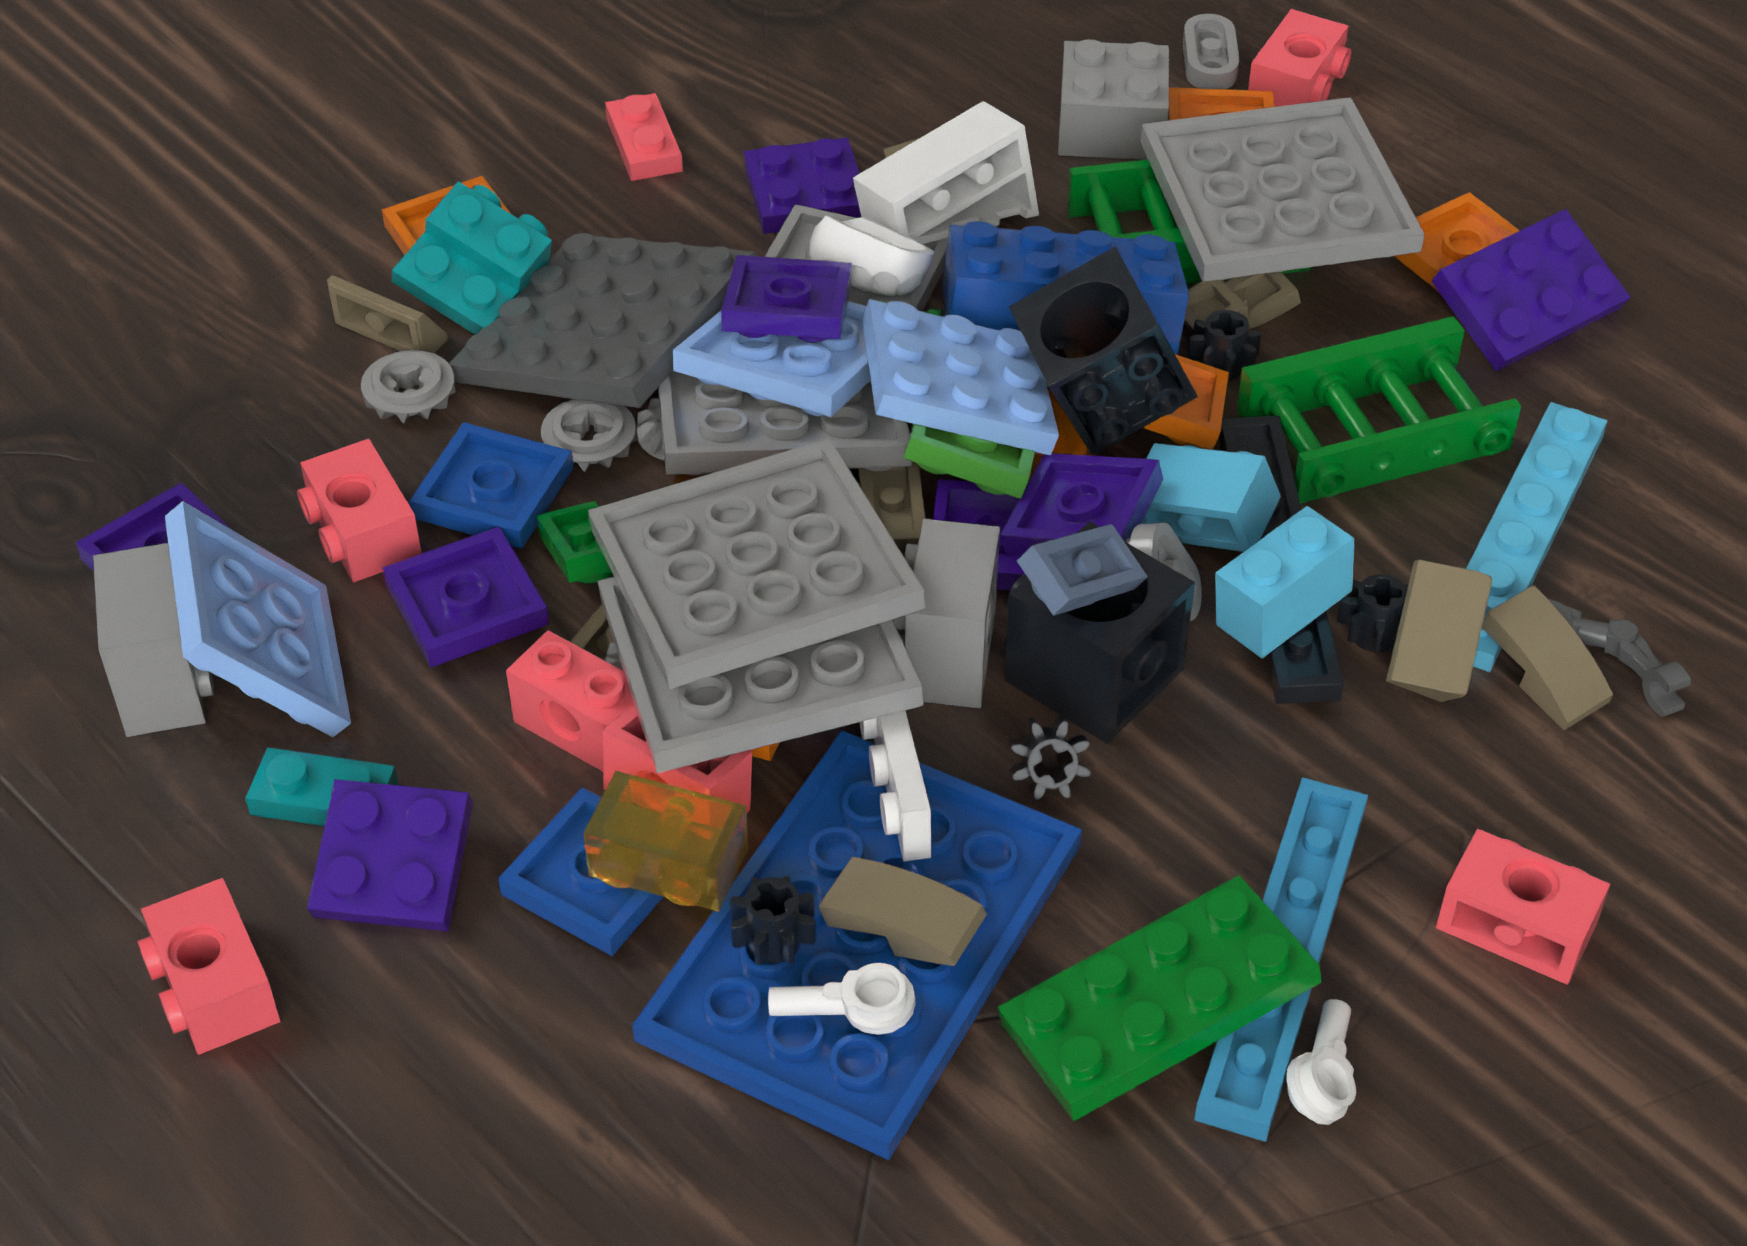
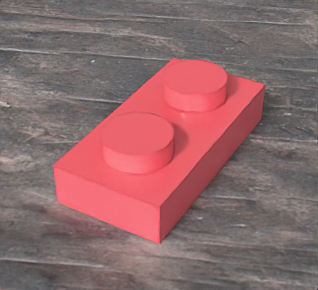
(643, 136)

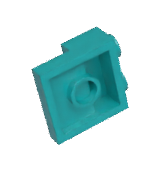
(472, 257)

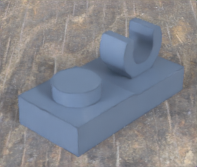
(1081, 569)

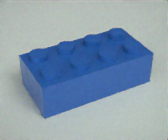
(998, 267)

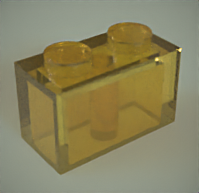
(666, 841)

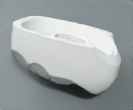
(879, 256)

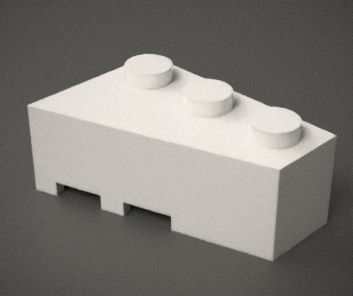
(952, 176)

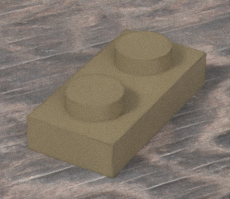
(896, 500)

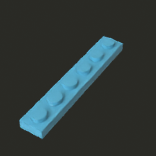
(1534, 509)

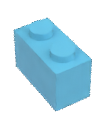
(1213, 496)
(1284, 581)

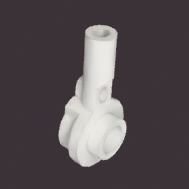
(872, 998)
(1323, 1080)

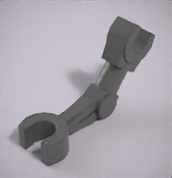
(1623, 641)

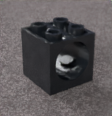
(1102, 351)
(1105, 657)

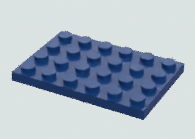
(820, 1066)

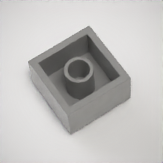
(1109, 96)
(955, 630)
(142, 643)

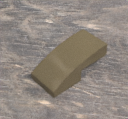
(1254, 296)
(1556, 662)
(912, 911)

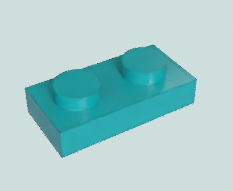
(300, 784)

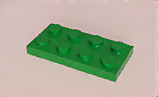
(1158, 996)

